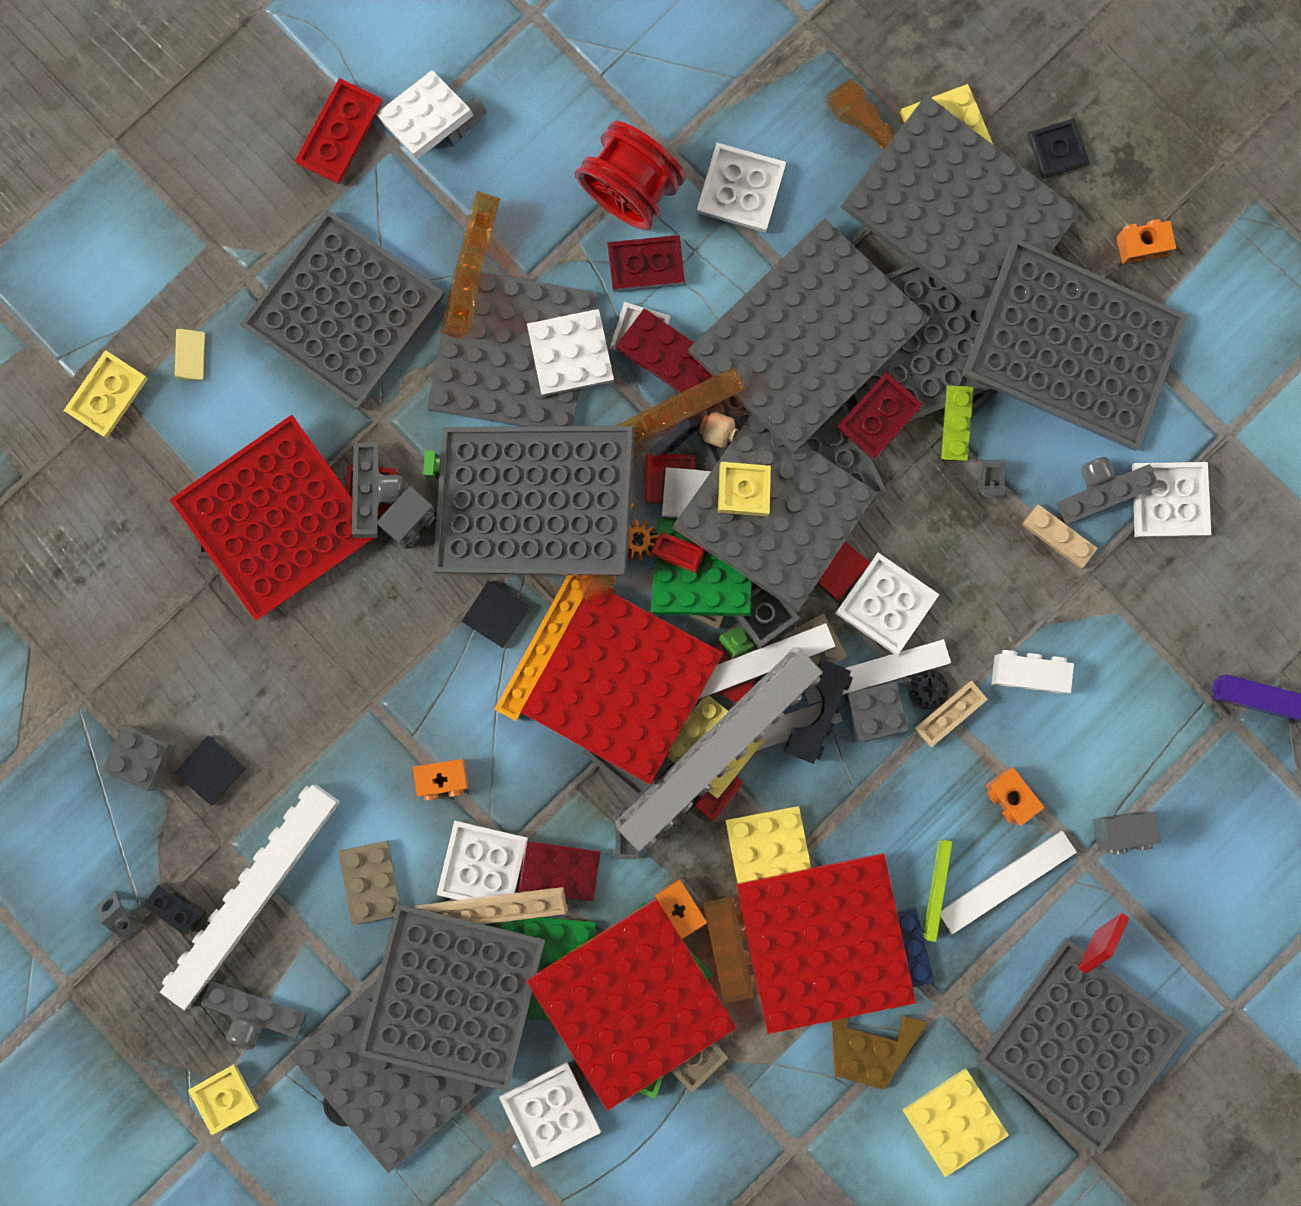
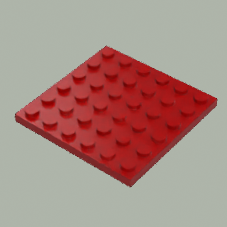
(271, 517)
(622, 684)
(825, 943)
(631, 1004)

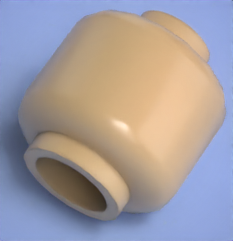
(718, 429)

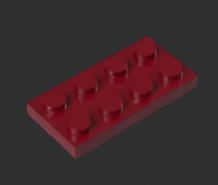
(662, 352)

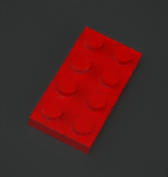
(339, 131)

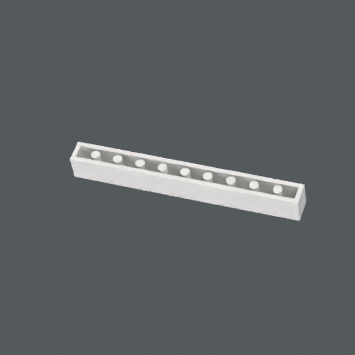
(249, 897)

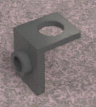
(118, 918)

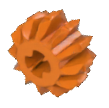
(646, 540)

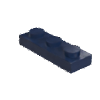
(915, 947)

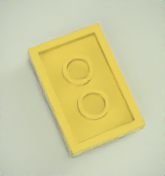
(106, 394)

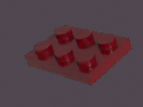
(646, 263)
(879, 416)
(559, 866)

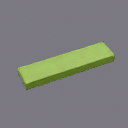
(937, 890)

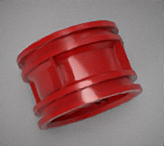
(630, 175)

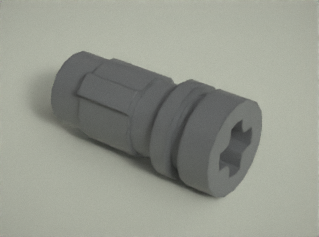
(478, 111)

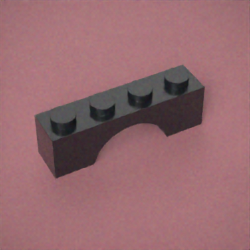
(808, 740)

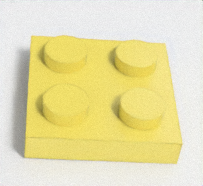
(744, 489)
(223, 1099)

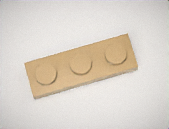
(1059, 536)
(950, 714)

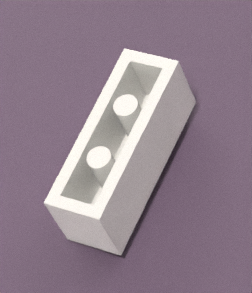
(1032, 672)

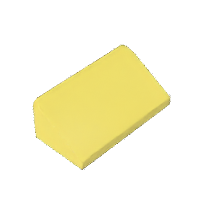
(189, 355)

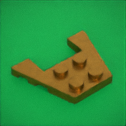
(870, 1057)

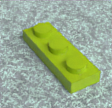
(957, 423)

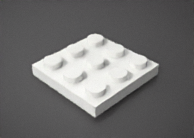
(424, 114)
(741, 187)
(570, 352)
(1178, 505)
(887, 604)
(481, 862)
(550, 1114)

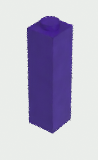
(1257, 697)

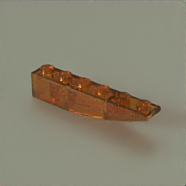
(685, 405)

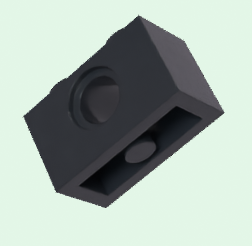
(174, 908)

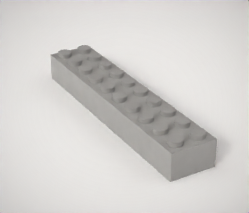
(717, 748)

